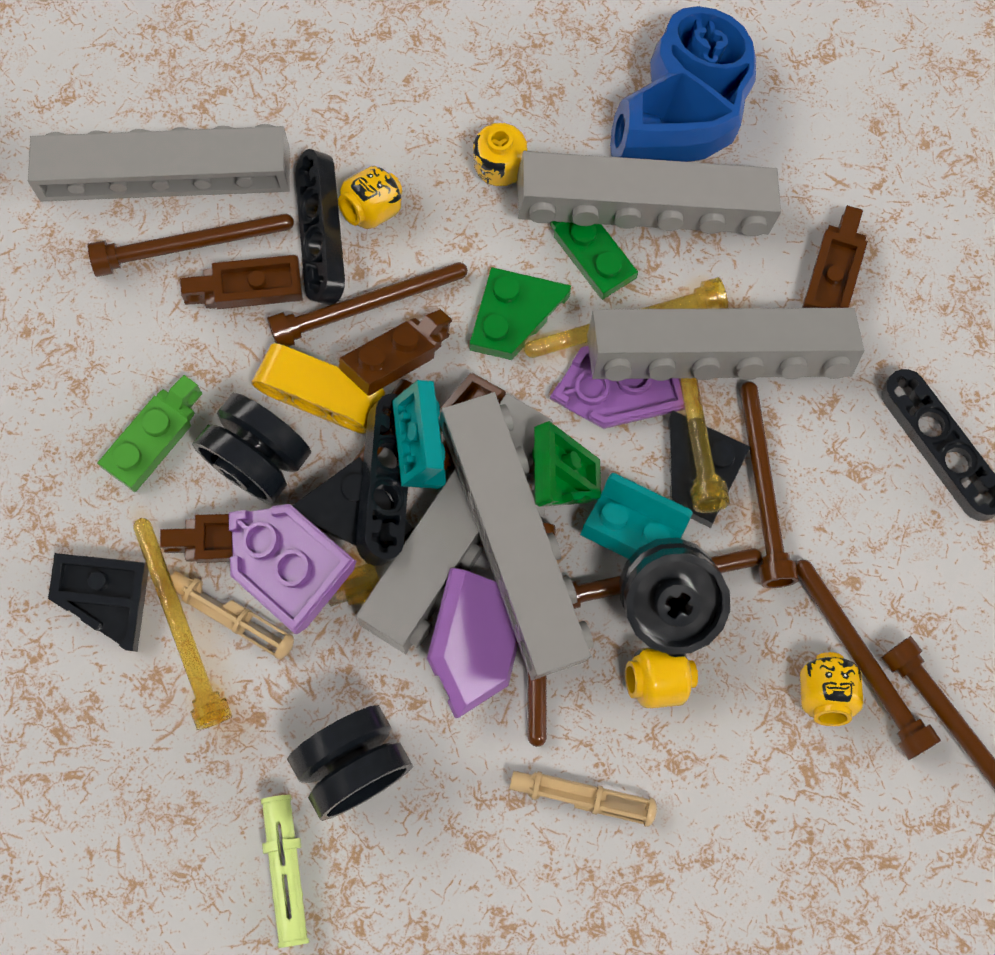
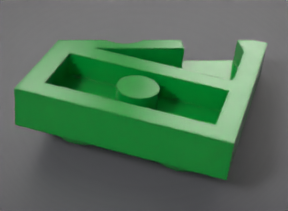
(514, 310)
(563, 469)

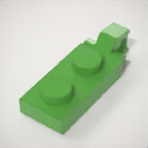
(151, 434)

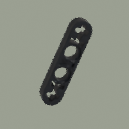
(325, 267)
(935, 448)
(375, 477)

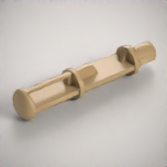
(231, 615)
(586, 797)

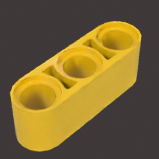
(314, 387)

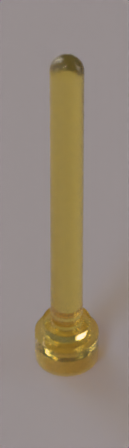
(708, 296)
(708, 492)
(208, 705)

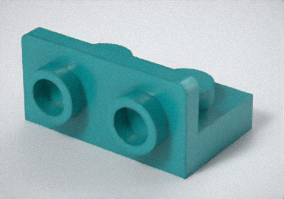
(419, 436)
(632, 517)

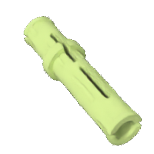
(278, 811)

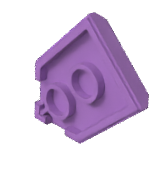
(614, 402)
(286, 563)
(472, 641)

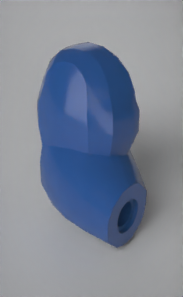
(696, 91)

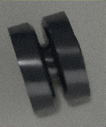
(252, 447)
(698, 593)
(349, 762)

